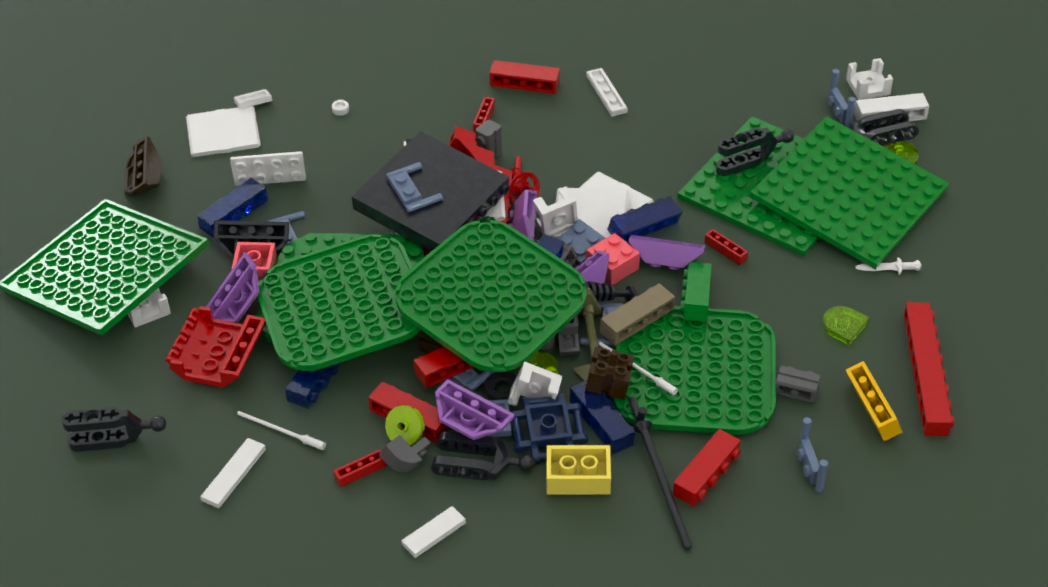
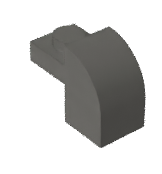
(568, 339)
(402, 456)

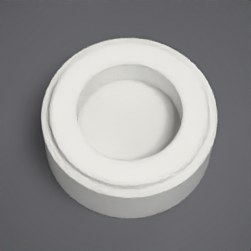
(340, 107)

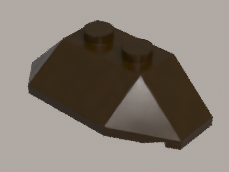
(143, 168)

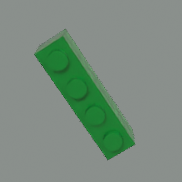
(696, 291)

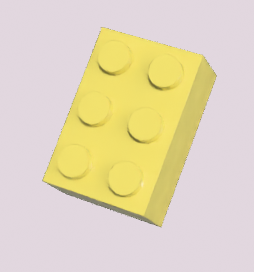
(578, 470)

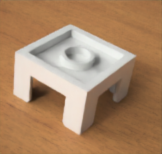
(869, 83)
(557, 216)
(150, 309)
(534, 383)

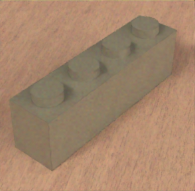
(637, 314)

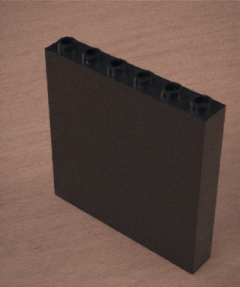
(465, 184)

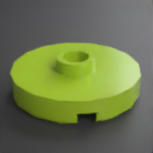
(410, 418)

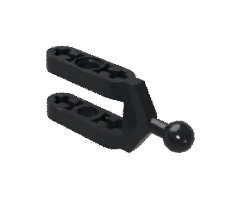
(884, 130)
(752, 157)
(106, 428)
(475, 468)

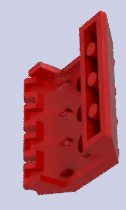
(213, 349)

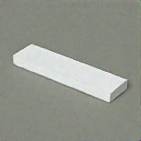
(606, 92)
(233, 473)

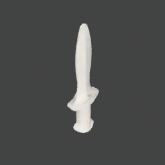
(896, 266)

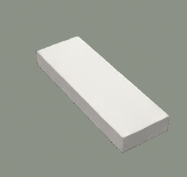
(433, 532)

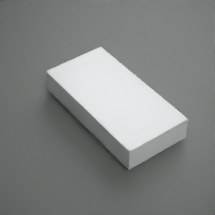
(252, 98)

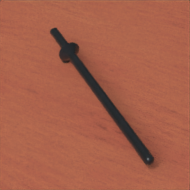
(643, 427)

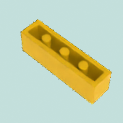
(874, 401)

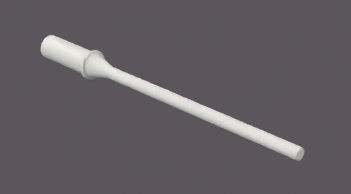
(659, 381)
(306, 439)

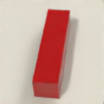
(484, 113)
(726, 247)
(359, 468)

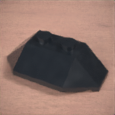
(230, 232)

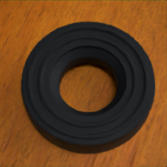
(495, 379)

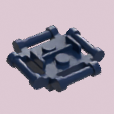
(547, 425)

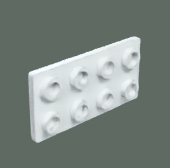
(269, 168)

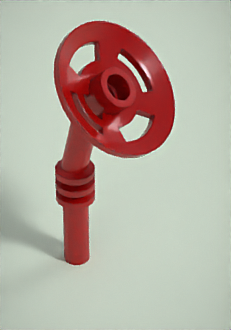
(519, 181)

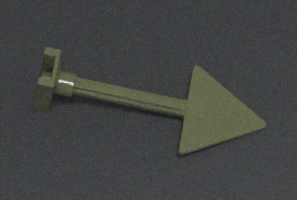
(589, 310)

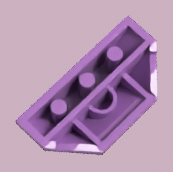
(524, 214)
(666, 252)
(594, 267)
(236, 291)
(469, 412)

